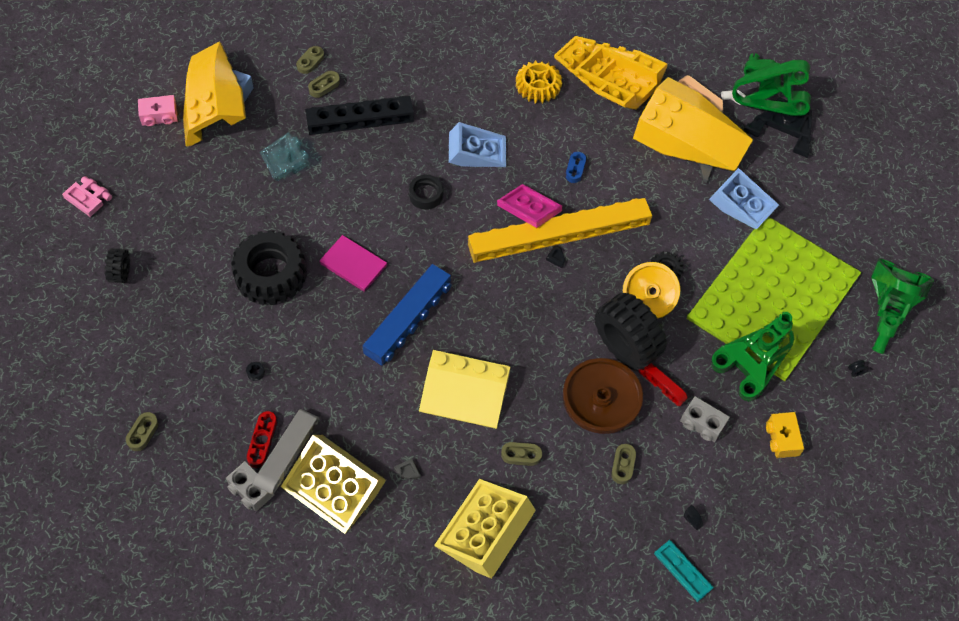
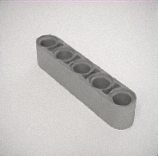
(286, 451)

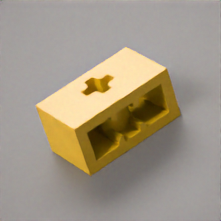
(787, 425)

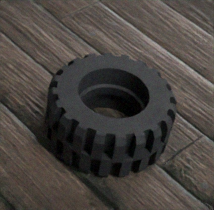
(264, 247)
(630, 331)

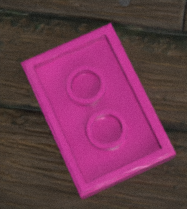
(529, 205)
(353, 263)

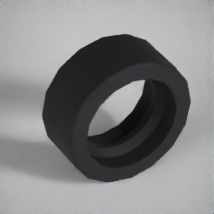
(429, 203)

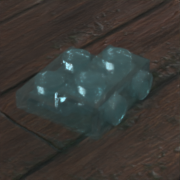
(285, 156)

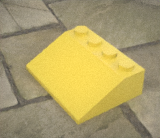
(464, 389)
(332, 483)
(486, 527)

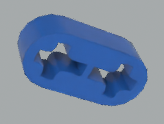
(572, 166)

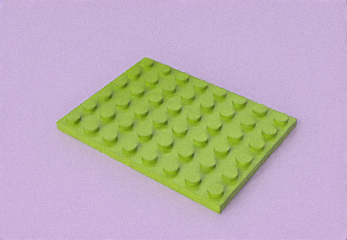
(771, 276)

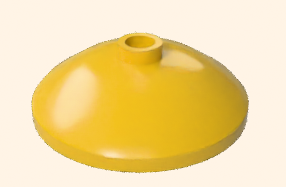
(656, 276)

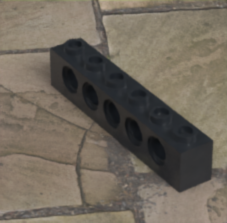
(359, 115)

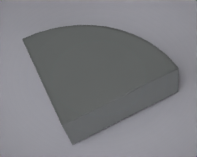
(407, 470)

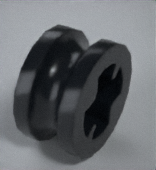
(858, 368)
(253, 377)

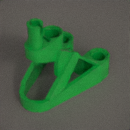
(765, 72)
(901, 286)
(755, 373)

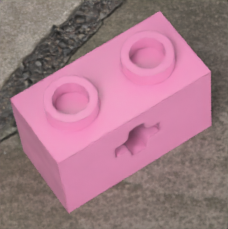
(157, 110)

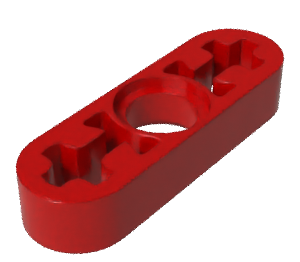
(667, 386)
(262, 453)

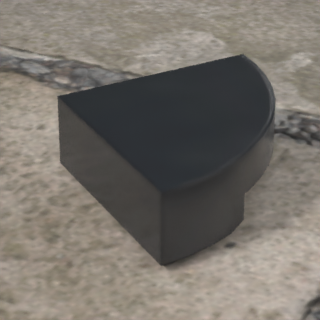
(556, 256)
(693, 517)

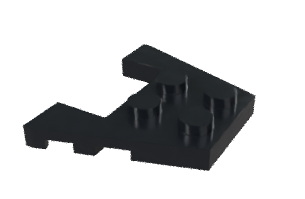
(794, 125)

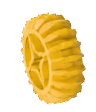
(538, 87)

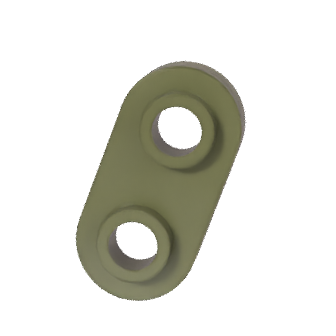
(311, 58)
(323, 84)
(141, 432)
(521, 453)
(623, 465)

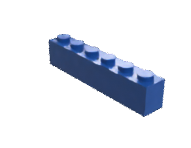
(407, 314)

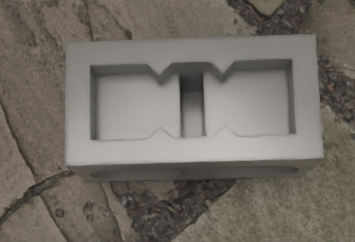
(707, 415)
(246, 489)

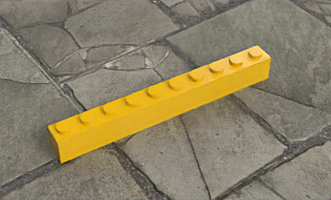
(559, 230)

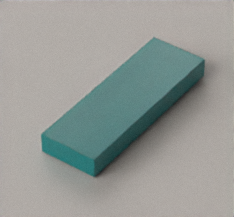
(683, 570)

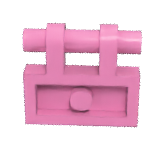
(83, 199)

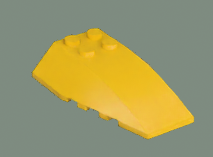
(613, 72)
(210, 93)
(690, 128)

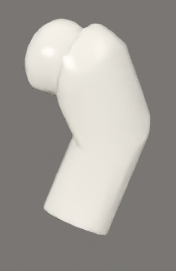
(726, 95)

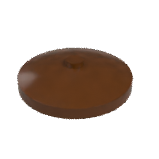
(602, 395)

